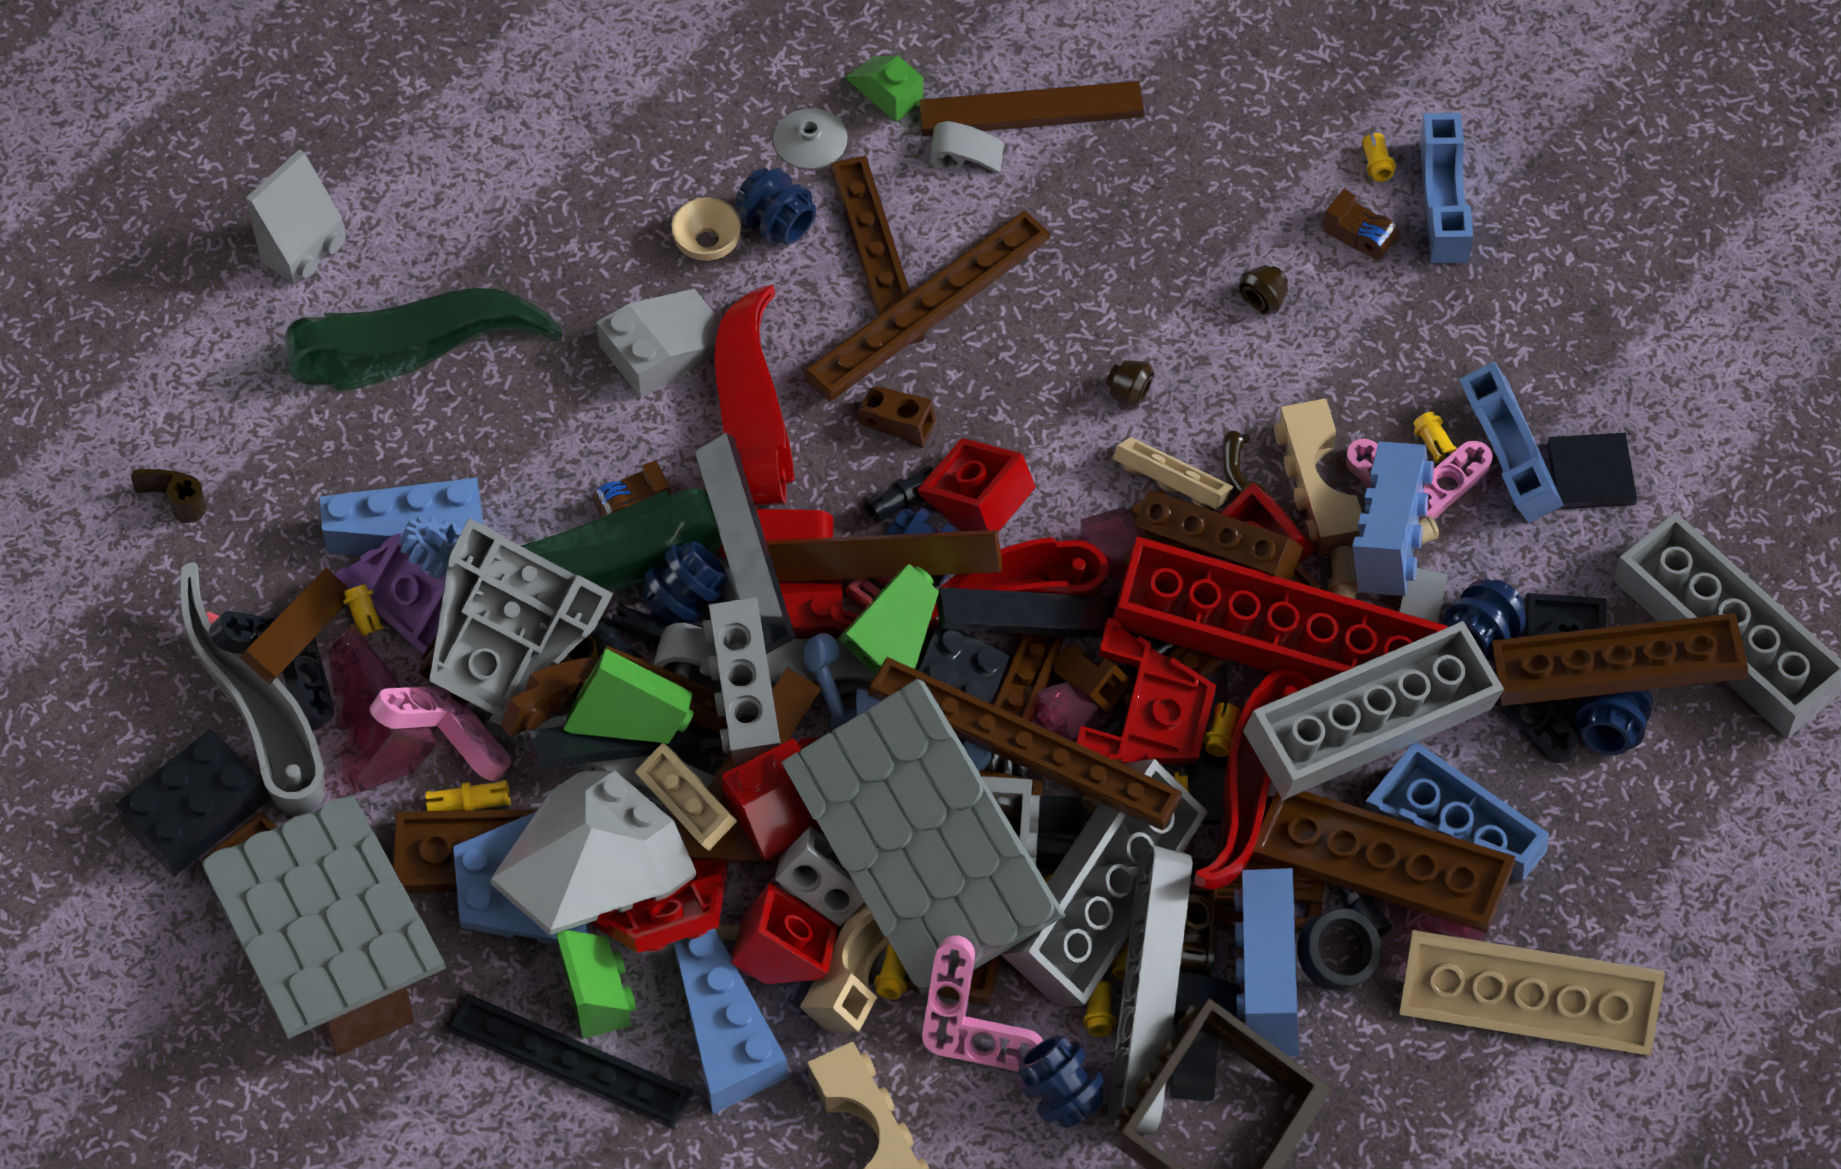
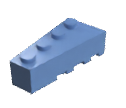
(366, 519)
(1391, 519)
(1444, 800)
(1268, 956)
(730, 1032)

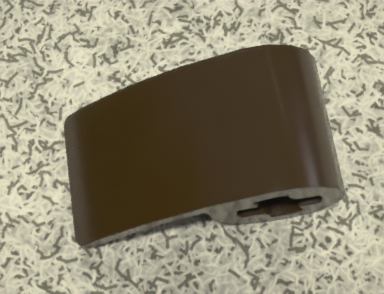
(182, 490)

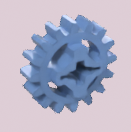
(430, 544)

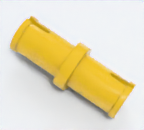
(469, 797)

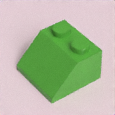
(595, 983)

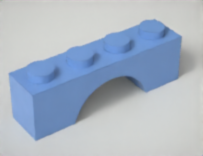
(1442, 172)
(1512, 442)

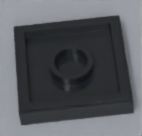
(1592, 470)
(1545, 609)

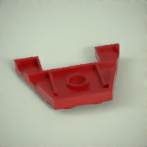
(1165, 707)
(681, 915)

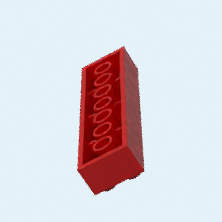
(1255, 614)

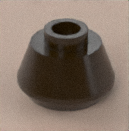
(1264, 288)
(1130, 382)

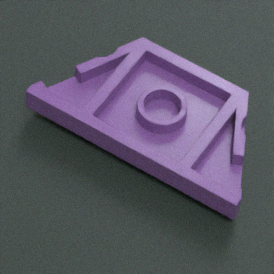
(401, 591)

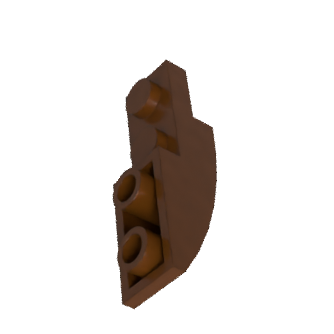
(547, 694)

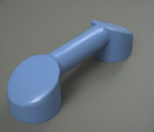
(817, 655)

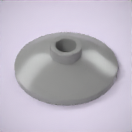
(813, 149)

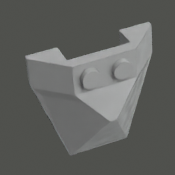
(506, 618)
(592, 852)

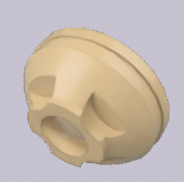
(706, 216)

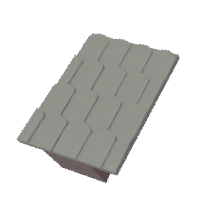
(922, 834)
(326, 925)

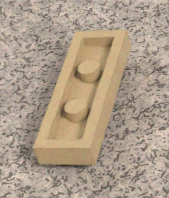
(1172, 473)
(686, 796)

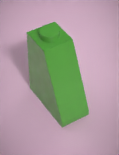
(893, 621)
(628, 703)

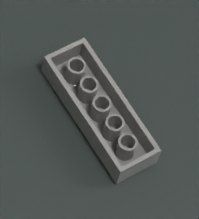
(1684, 576)
(1372, 710)
(1098, 894)

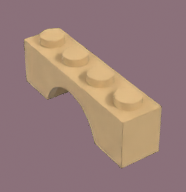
(1307, 436)
(843, 996)
(847, 1085)

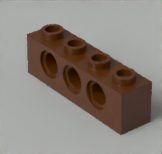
(1218, 535)

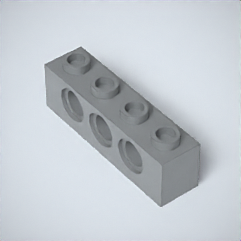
(741, 623)

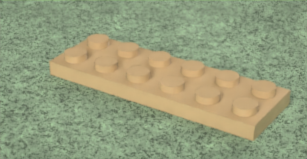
(1532, 992)

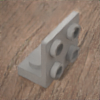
(1019, 807)

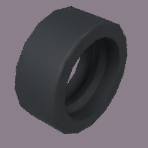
(1366, 938)

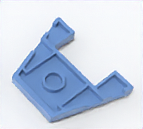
(479, 902)

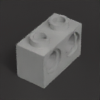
(818, 884)

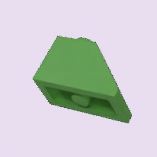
(889, 84)

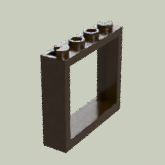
(1250, 1046)

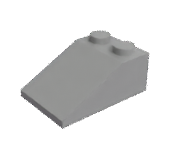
(294, 220)
(659, 338)

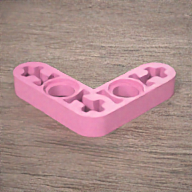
(1451, 467)
(435, 707)
(962, 1028)

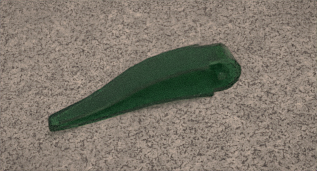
(389, 342)
(629, 542)

